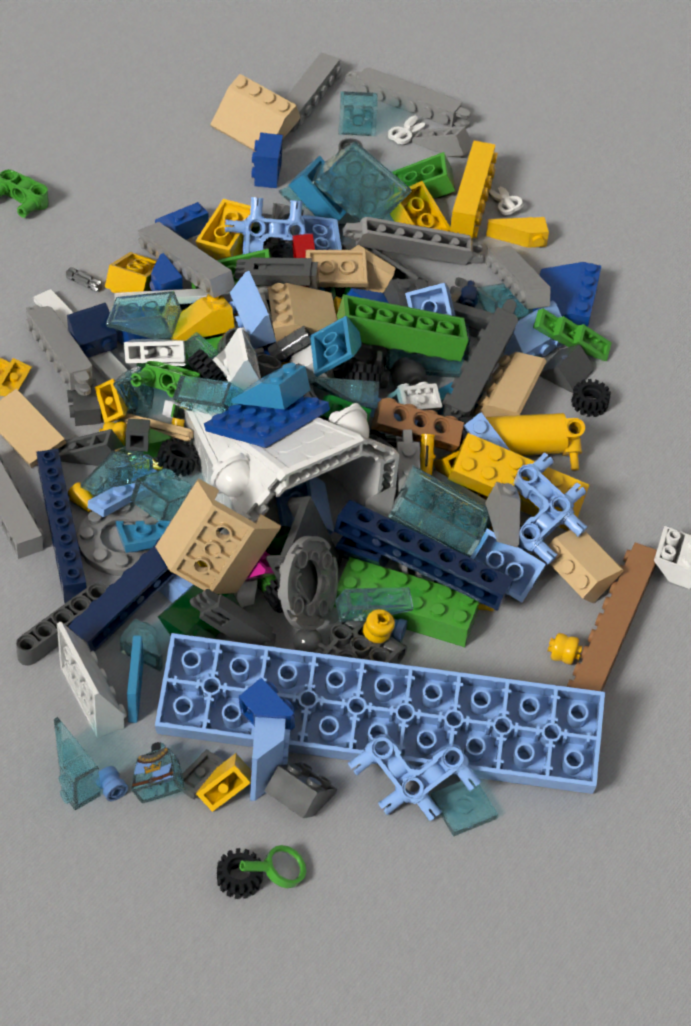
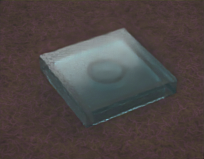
(464, 808)

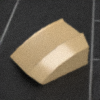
(379, 272)

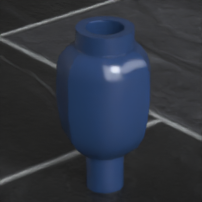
(469, 294)

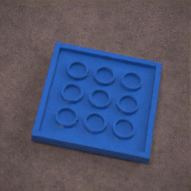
(265, 425)

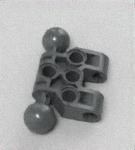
(348, 640)

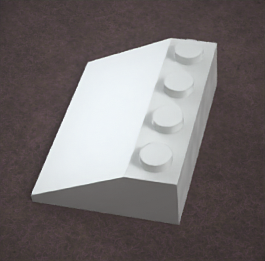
(89, 683)

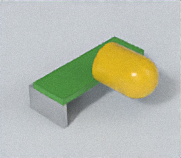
(171, 410)

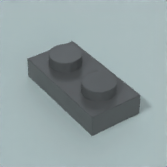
(199, 772)

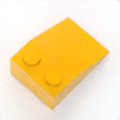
(420, 210)
(214, 239)
(130, 274)
(206, 317)

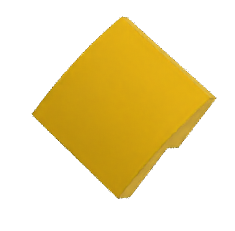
(12, 375)

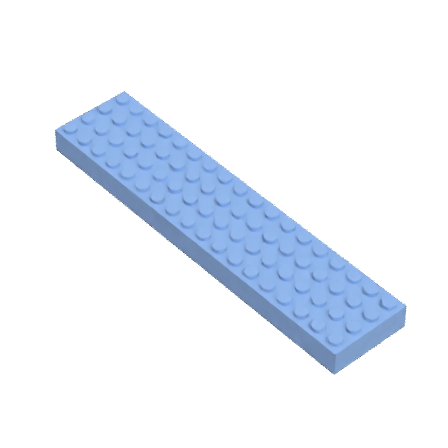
(342, 703)

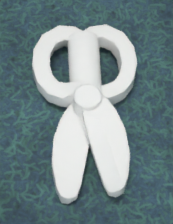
(408, 130)
(506, 200)

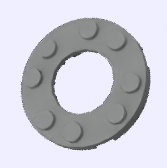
(93, 549)
(312, 615)

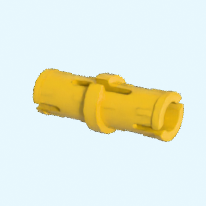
(427, 440)

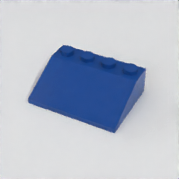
(573, 289)

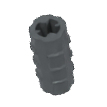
(290, 344)

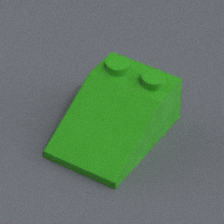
(434, 173)

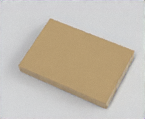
(340, 267)

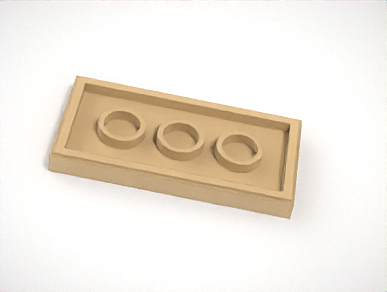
(26, 428)

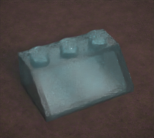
(205, 394)

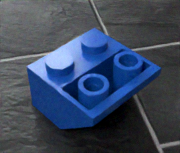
(263, 701)

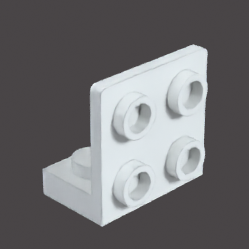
(422, 395)

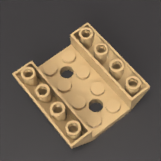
(196, 537)

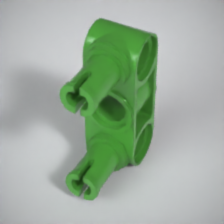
(24, 190)
(161, 376)

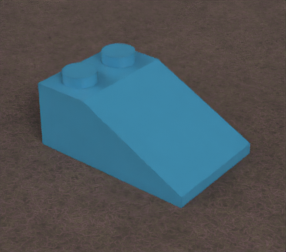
(334, 345)
(276, 389)

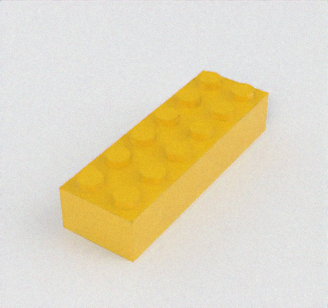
(474, 189)
(484, 463)

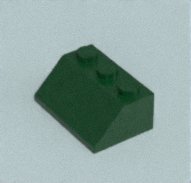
(184, 618)

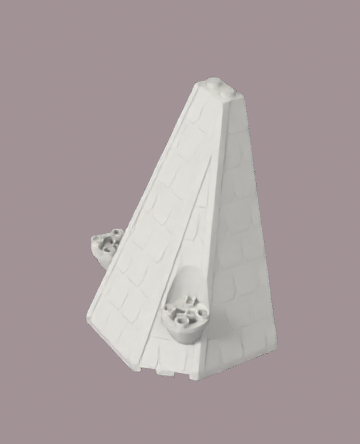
(254, 474)

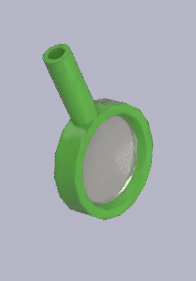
(281, 865)

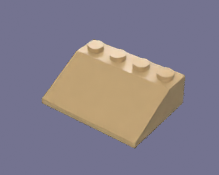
(251, 110)
(298, 307)

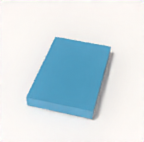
(135, 679)

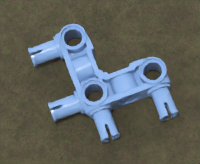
(268, 227)
(546, 497)
(401, 772)

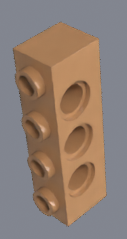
(386, 422)

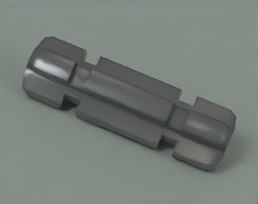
(83, 279)

